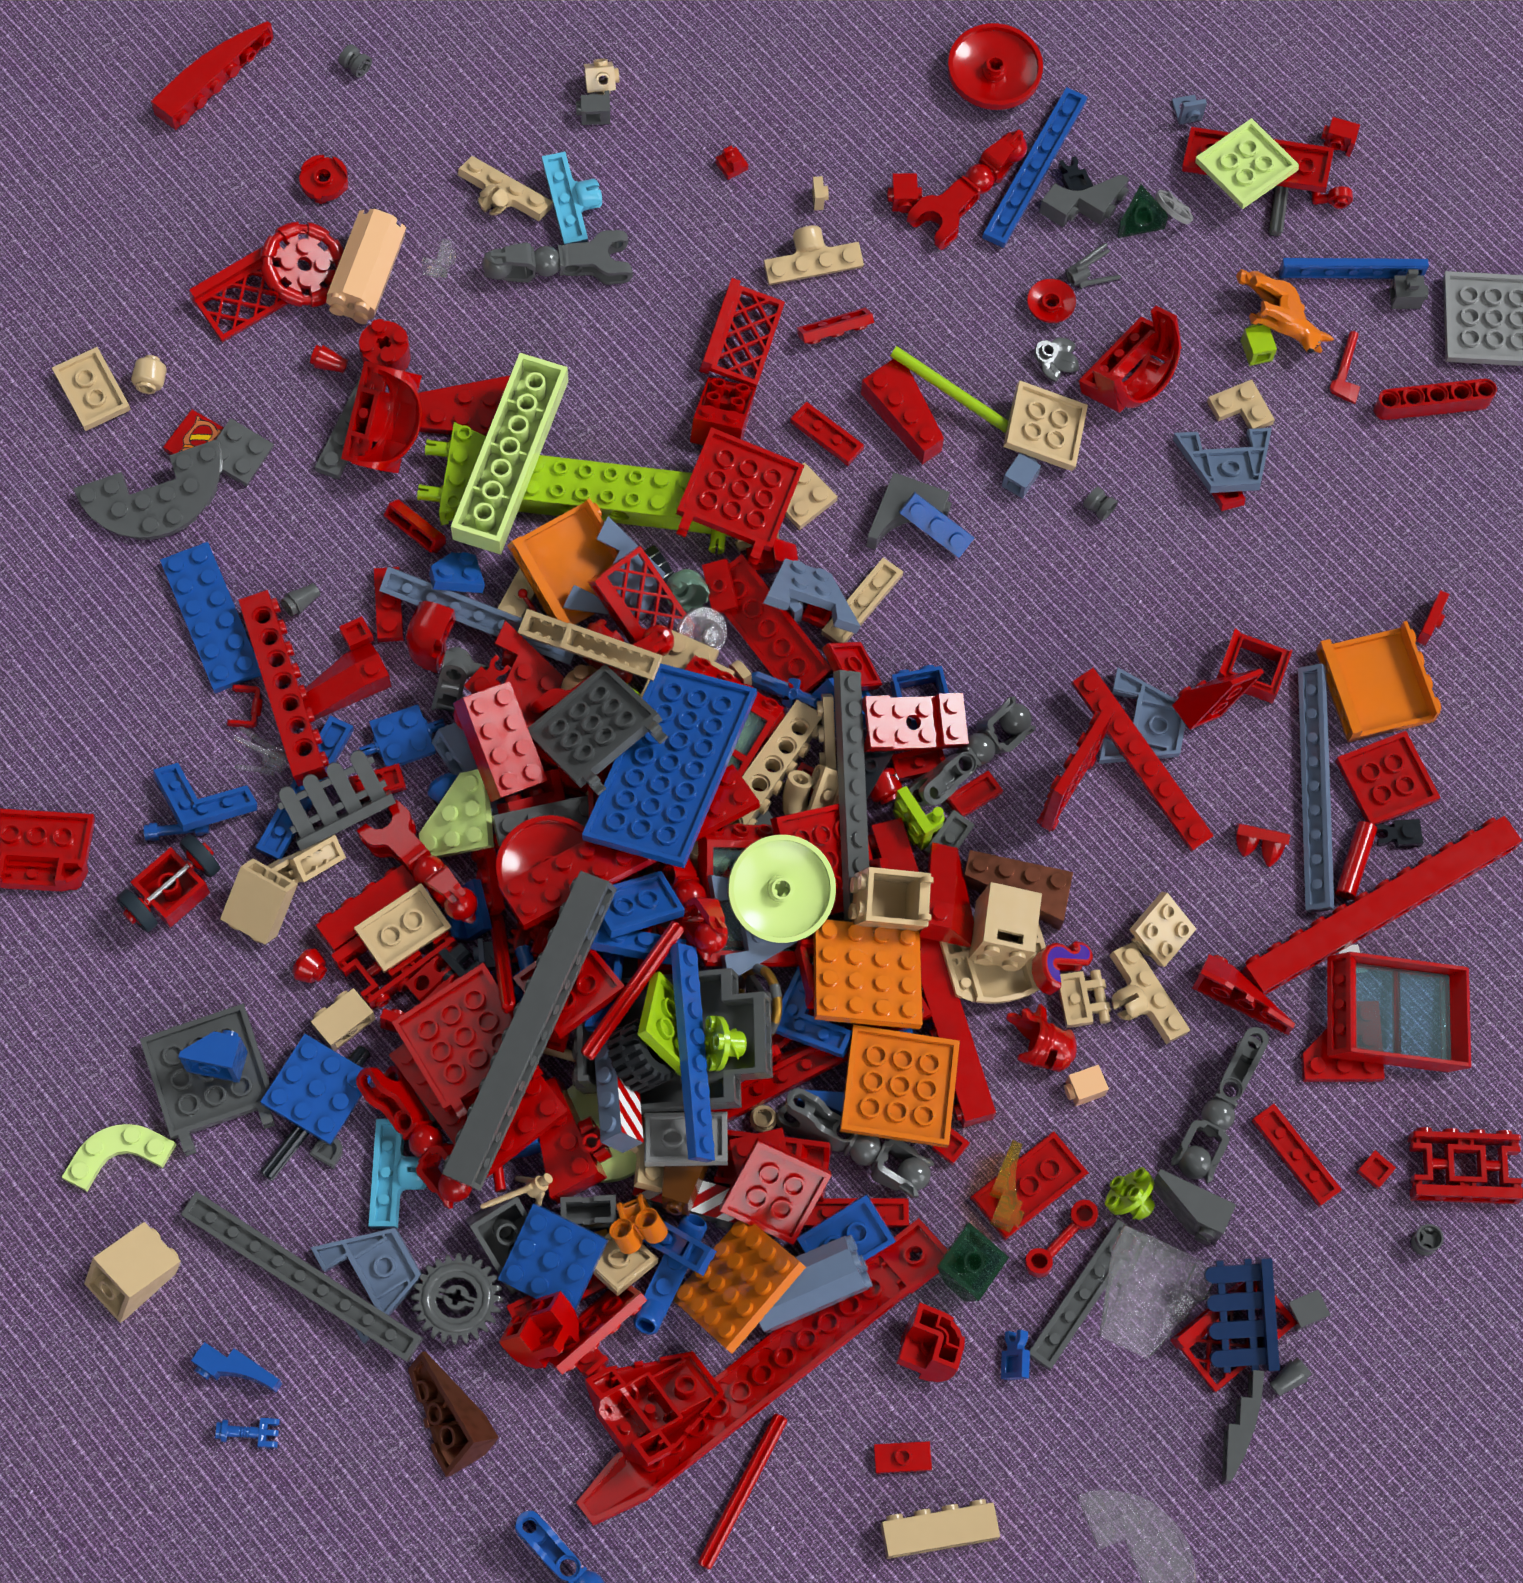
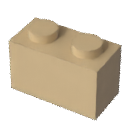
(342, 1019)

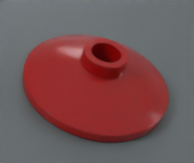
(1052, 292)

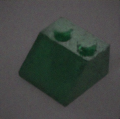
(971, 1264)

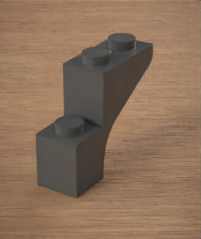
(1094, 202)

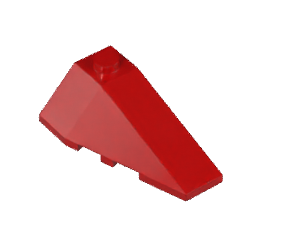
(347, 681)
(949, 899)
(1230, 987)

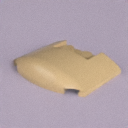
(991, 982)

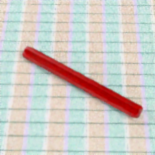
(502, 964)
(632, 990)
(742, 1491)

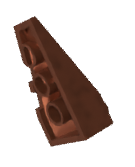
(456, 1423)

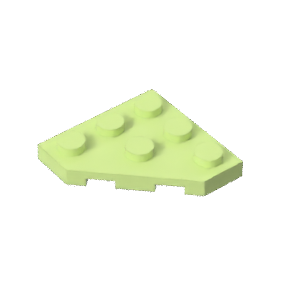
(461, 819)

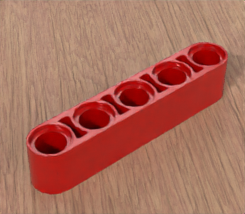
(1443, 392)

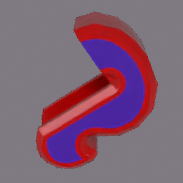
(1057, 958)

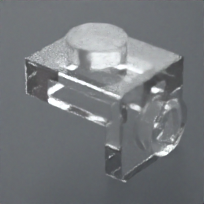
(440, 267)

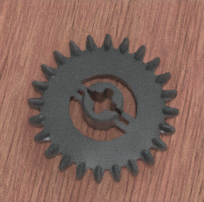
(482, 1308)

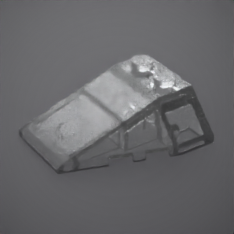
(1149, 1291)

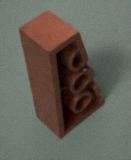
(1051, 882)

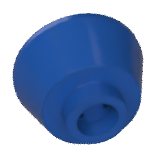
(440, 786)

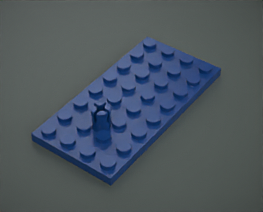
(664, 790)

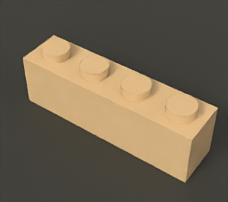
(939, 1530)

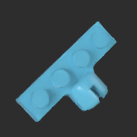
(570, 197)
(390, 1176)

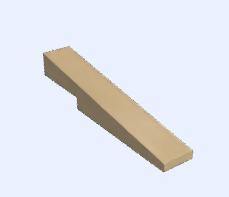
(590, 644)

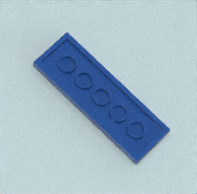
(211, 617)

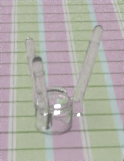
(273, 758)

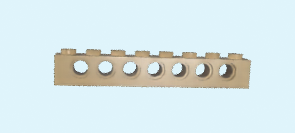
(799, 719)

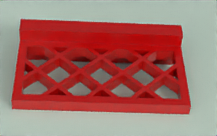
(229, 278)
(721, 333)
(615, 603)
(1198, 1328)

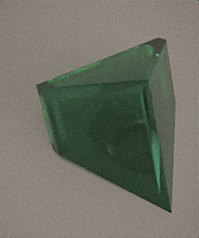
(1142, 215)

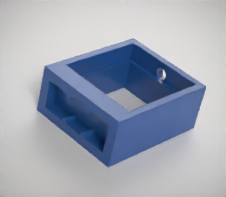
(925, 675)

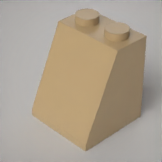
(131, 1271)

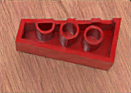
(902, 406)
(562, 1154)

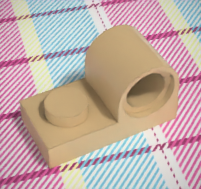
(825, 787)

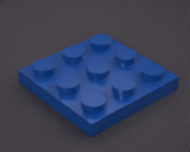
(315, 1089)
(552, 1256)

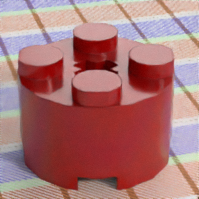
(385, 344)

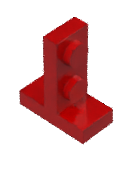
(550, 792)

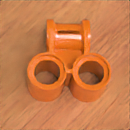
(636, 1224)

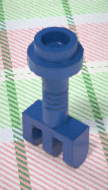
(224, 1430)

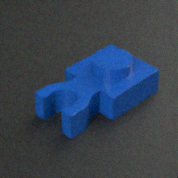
(1016, 1359)

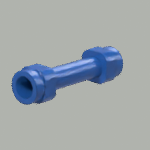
(153, 831)

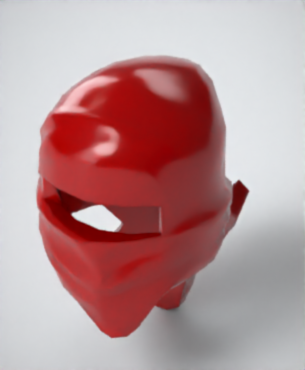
(1048, 1044)

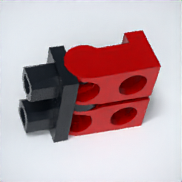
(440, 972)

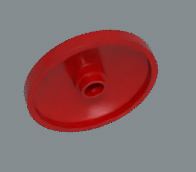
(995, 66)
(535, 843)

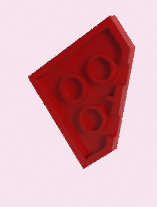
(1321, 1068)

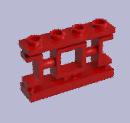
(347, 962)
(1465, 1188)

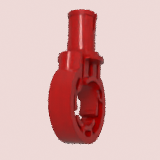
(591, 1140)

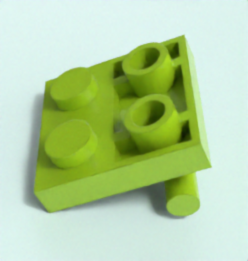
(919, 825)

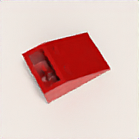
(722, 407)

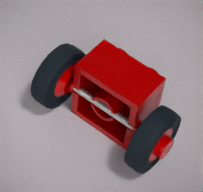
(169, 885)

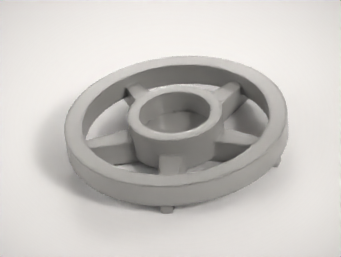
(1174, 206)

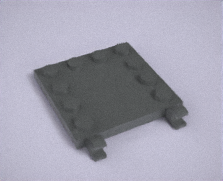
(595, 727)
(200, 1101)

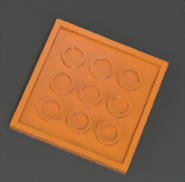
(867, 975)
(900, 1086)
(739, 1284)

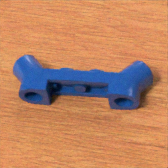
(666, 1281)

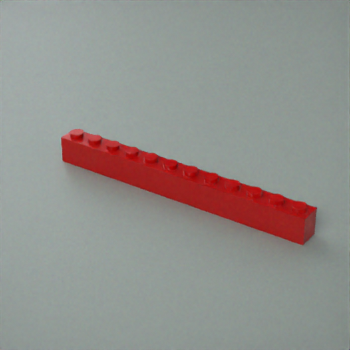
(1381, 906)
(948, 1019)

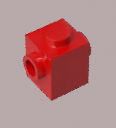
(904, 192)

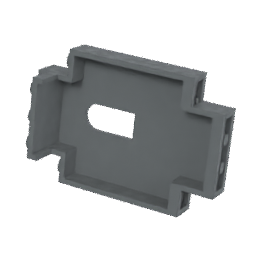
(718, 998)

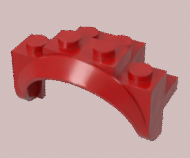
(383, 417)

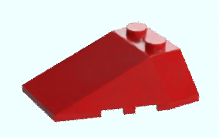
(653, 1403)

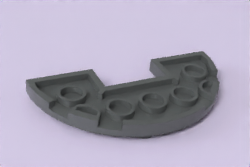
(161, 508)

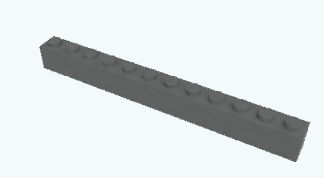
(529, 1031)

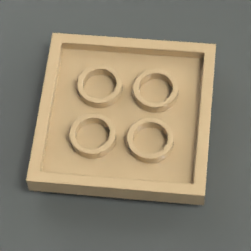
(1045, 425)

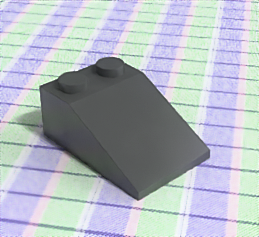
(1195, 1208)
(498, 1230)

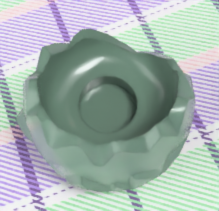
(688, 589)

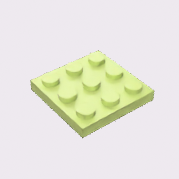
(1247, 163)

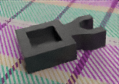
(1074, 178)
(1403, 832)

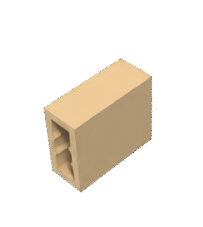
(258, 901)

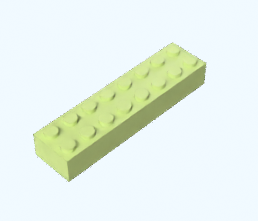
(509, 453)

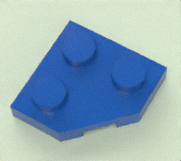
(457, 573)

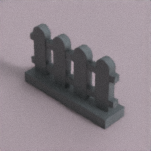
(325, 810)

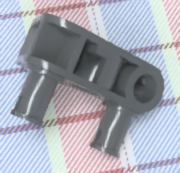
(455, 669)

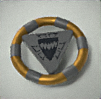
(751, 984)

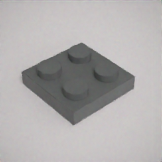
(242, 452)

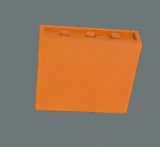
(564, 556)
(1379, 683)

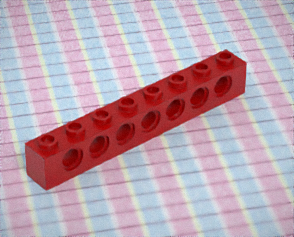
(255, 610)

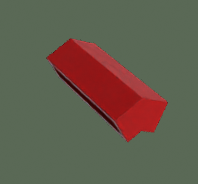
(417, 523)

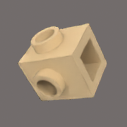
(599, 68)

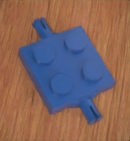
(402, 736)

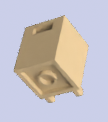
(890, 898)
(1010, 912)

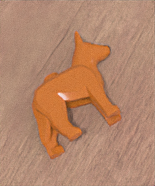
(1282, 310)

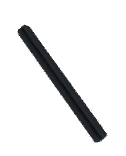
(298, 1135)

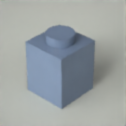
(1021, 475)

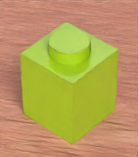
(1258, 344)

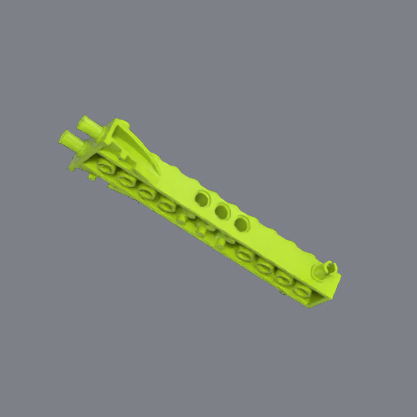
(559, 484)

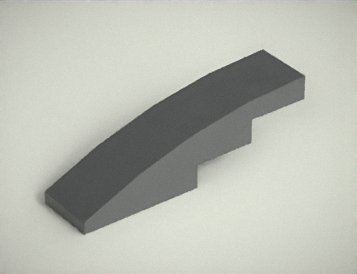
(1238, 1435)

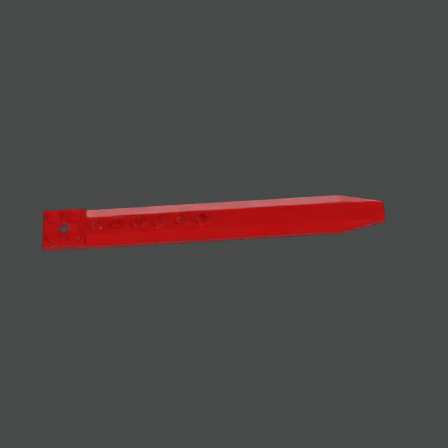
(770, 1371)

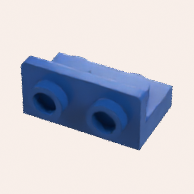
(465, 931)

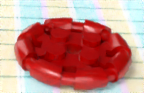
(296, 250)

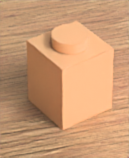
(1086, 1085)

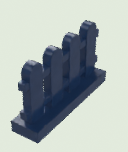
(1264, 1327)

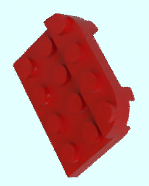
(44, 849)

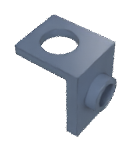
(1191, 110)

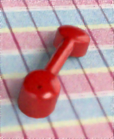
(1083, 1217)

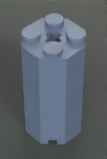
(830, 1276)

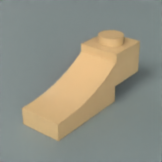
(310, 861)

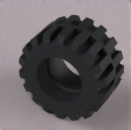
(635, 1060)

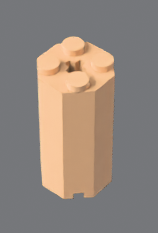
(365, 266)

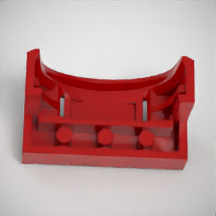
(1141, 340)

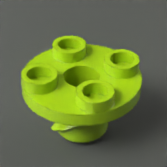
(722, 1043)
(1131, 1194)

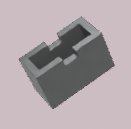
(590, 1212)

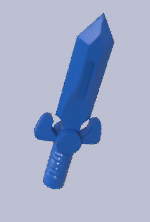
(783, 689)

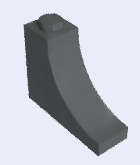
(896, 495)

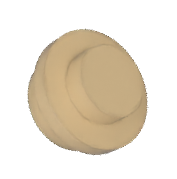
(763, 1118)

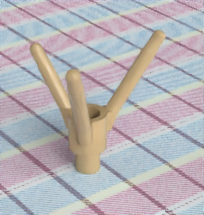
(534, 1188)

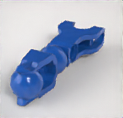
(552, 1549)

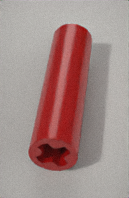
(1356, 860)

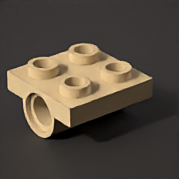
(1162, 930)

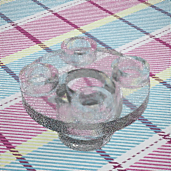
(704, 626)

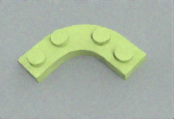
(113, 1142)

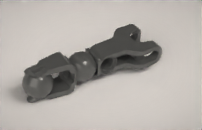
(592, 258)
(947, 776)
(1219, 1112)
(821, 1124)

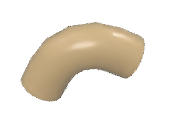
(796, 792)

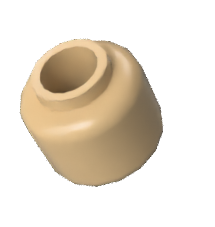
(148, 374)

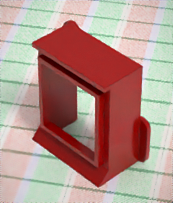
(1267, 650)

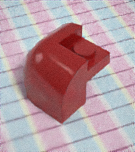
(428, 634)
(541, 1331)
(931, 1344)

